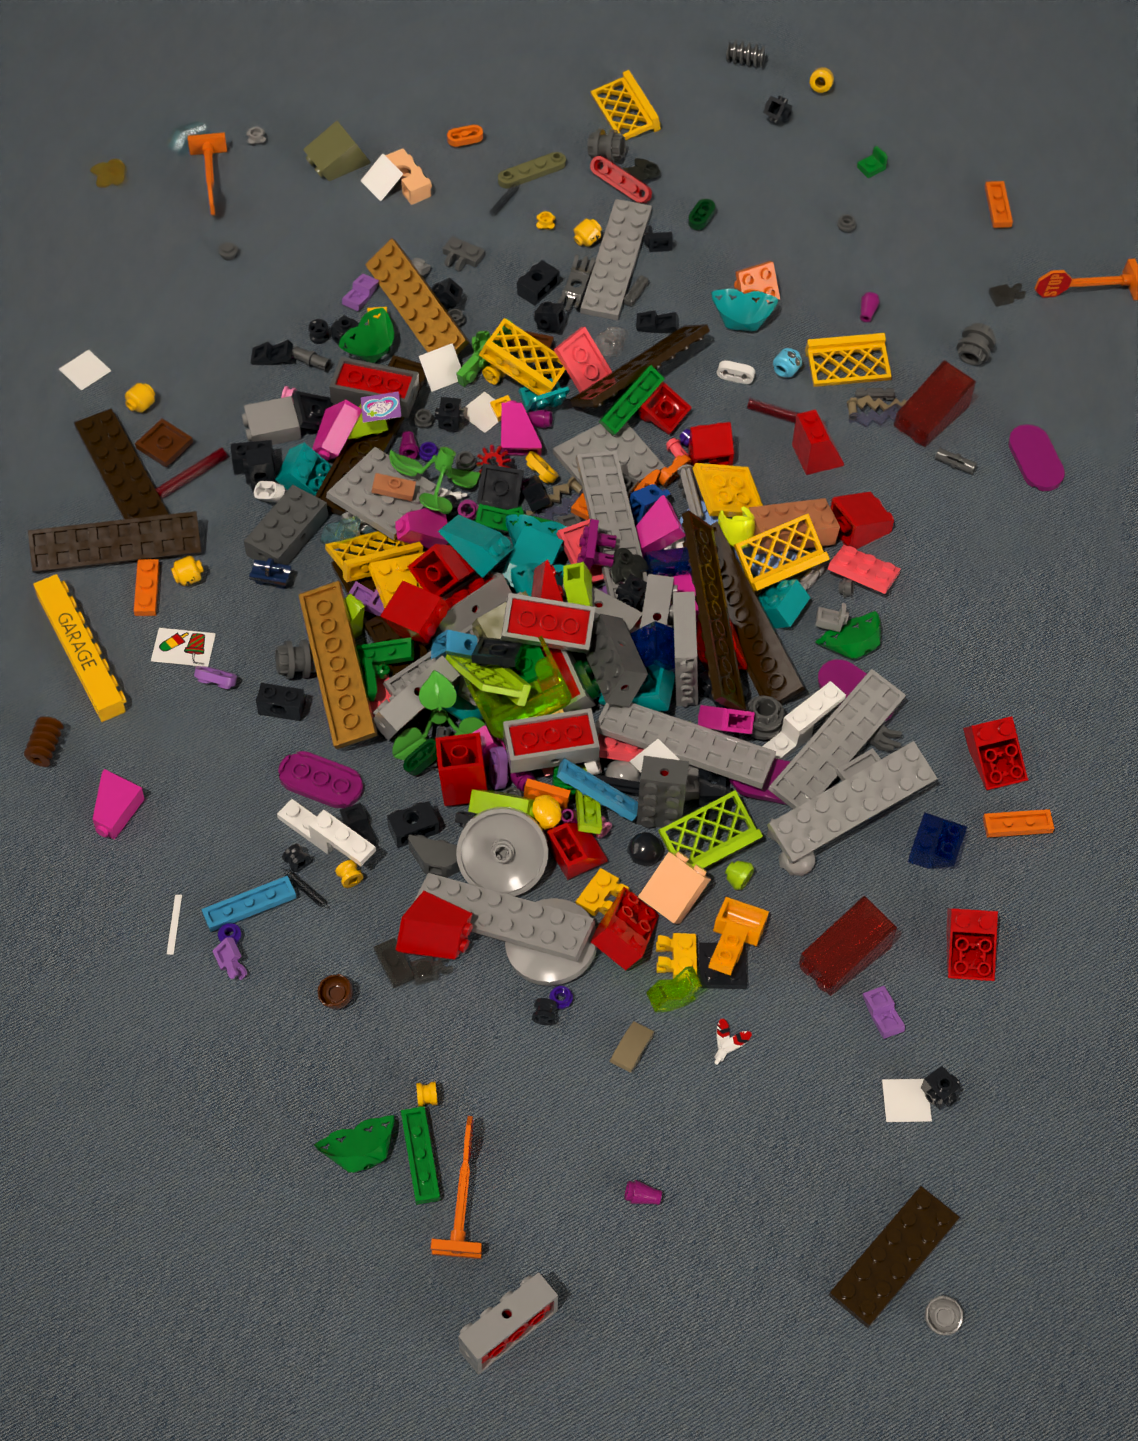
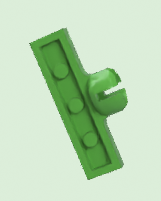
(469, 370)

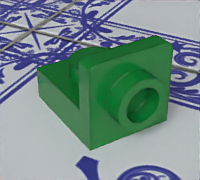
(873, 164)

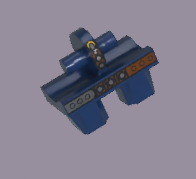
(270, 572)

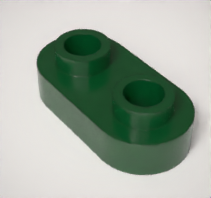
(701, 214)
(587, 679)
(421, 758)

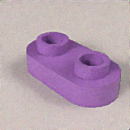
(222, 678)
(498, 768)

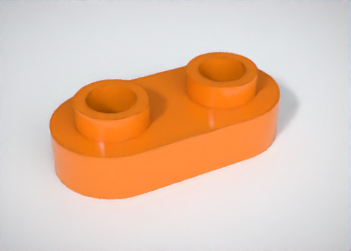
(465, 135)
(669, 474)

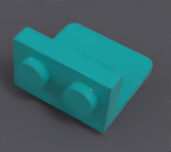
(533, 402)

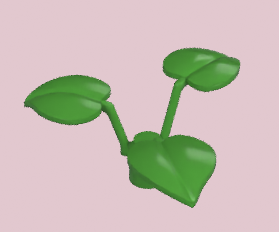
(443, 463)
(433, 695)

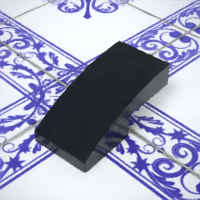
(654, 323)
(268, 354)
(534, 493)
(356, 819)

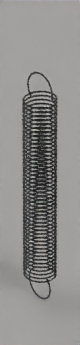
(503, 199)
(313, 895)

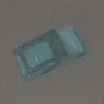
(180, 134)
(340, 530)

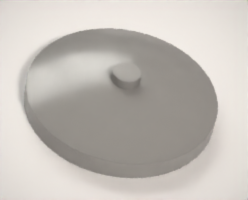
(502, 851)
(547, 968)

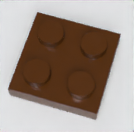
(164, 442)

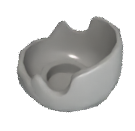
(623, 770)
(799, 867)
(943, 1315)

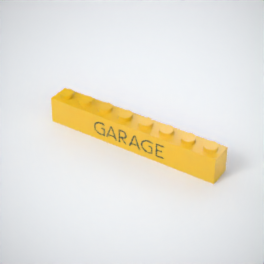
(79, 647)

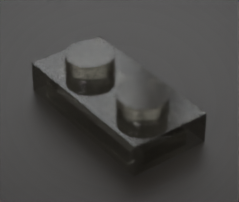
(393, 963)

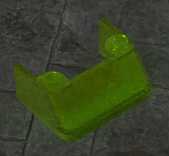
(545, 697)

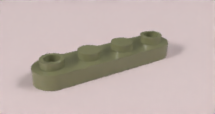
(532, 170)

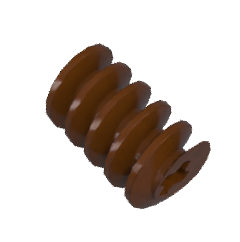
(43, 741)

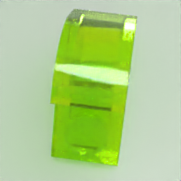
(676, 992)

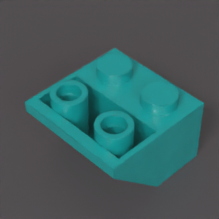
(303, 469)
(784, 602)

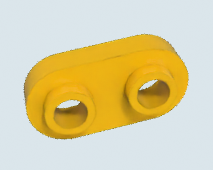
(538, 464)

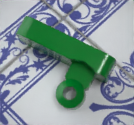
(370, 673)

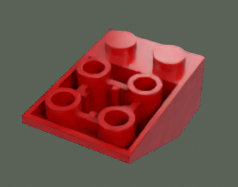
(545, 583)
(996, 752)
(625, 929)
(971, 944)

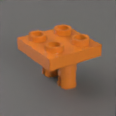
(758, 278)

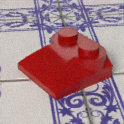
(664, 408)

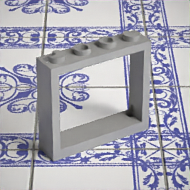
(685, 648)

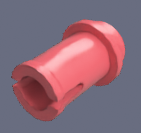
(675, 448)

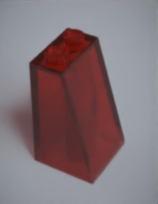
(935, 404)
(848, 946)

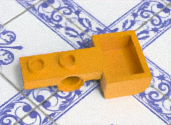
(738, 925)

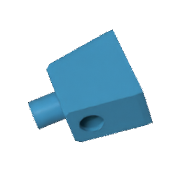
(454, 644)

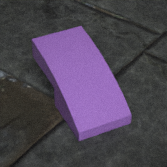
(361, 292)
(369, 598)
(883, 1012)

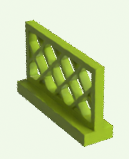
(492, 678)
(724, 848)

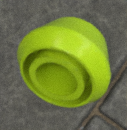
(739, 874)

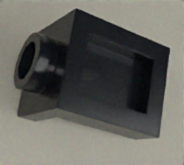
(658, 241)

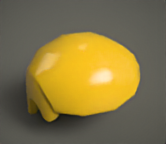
(547, 811)

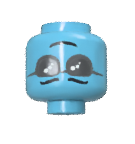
(787, 362)

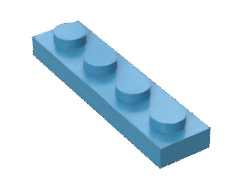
(597, 789)
(249, 903)

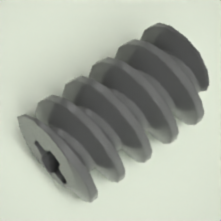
(748, 54)

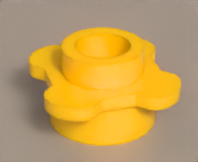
(545, 220)

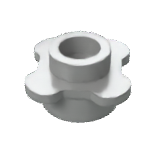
(256, 135)

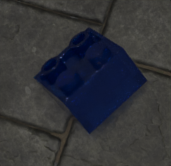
(668, 562)
(936, 842)

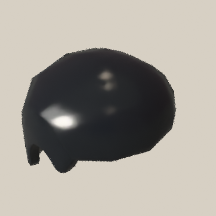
(645, 849)

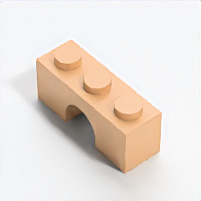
(414, 184)

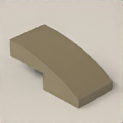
(631, 1046)

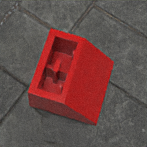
(711, 444)
(574, 849)

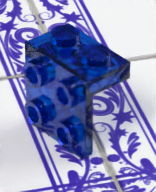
(655, 645)

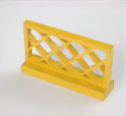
(630, 90)
(848, 344)
(518, 368)
(357, 565)
(788, 569)

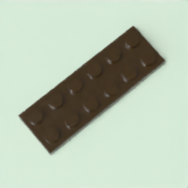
(894, 1257)

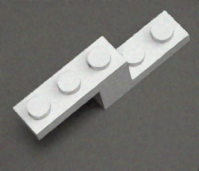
(799, 723)
(326, 832)

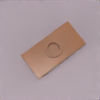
(393, 487)

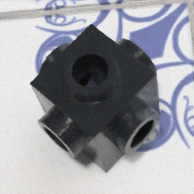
(778, 109)
(448, 293)
(550, 316)
(341, 326)
(449, 413)
(632, 591)
(941, 1088)

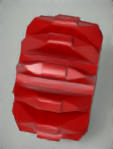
(490, 455)

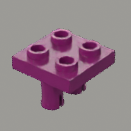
(588, 543)

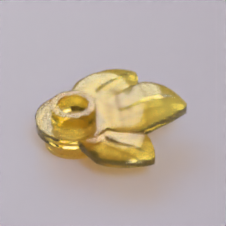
(109, 173)

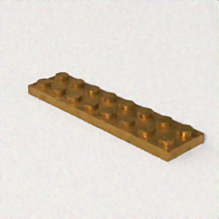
(415, 299)
(337, 665)

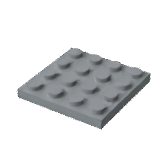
(633, 454)
(377, 510)

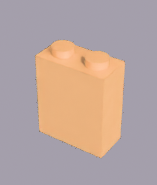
(675, 887)

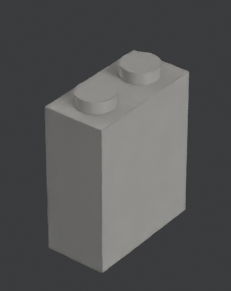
(272, 421)

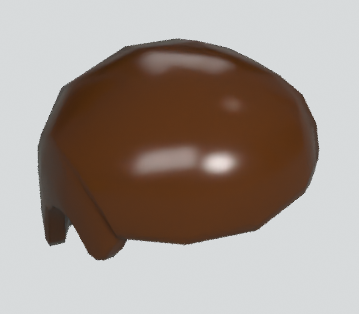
(335, 991)

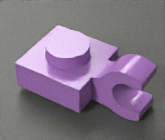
(227, 958)

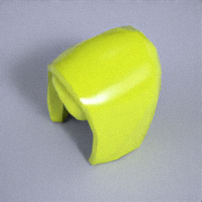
(738, 528)

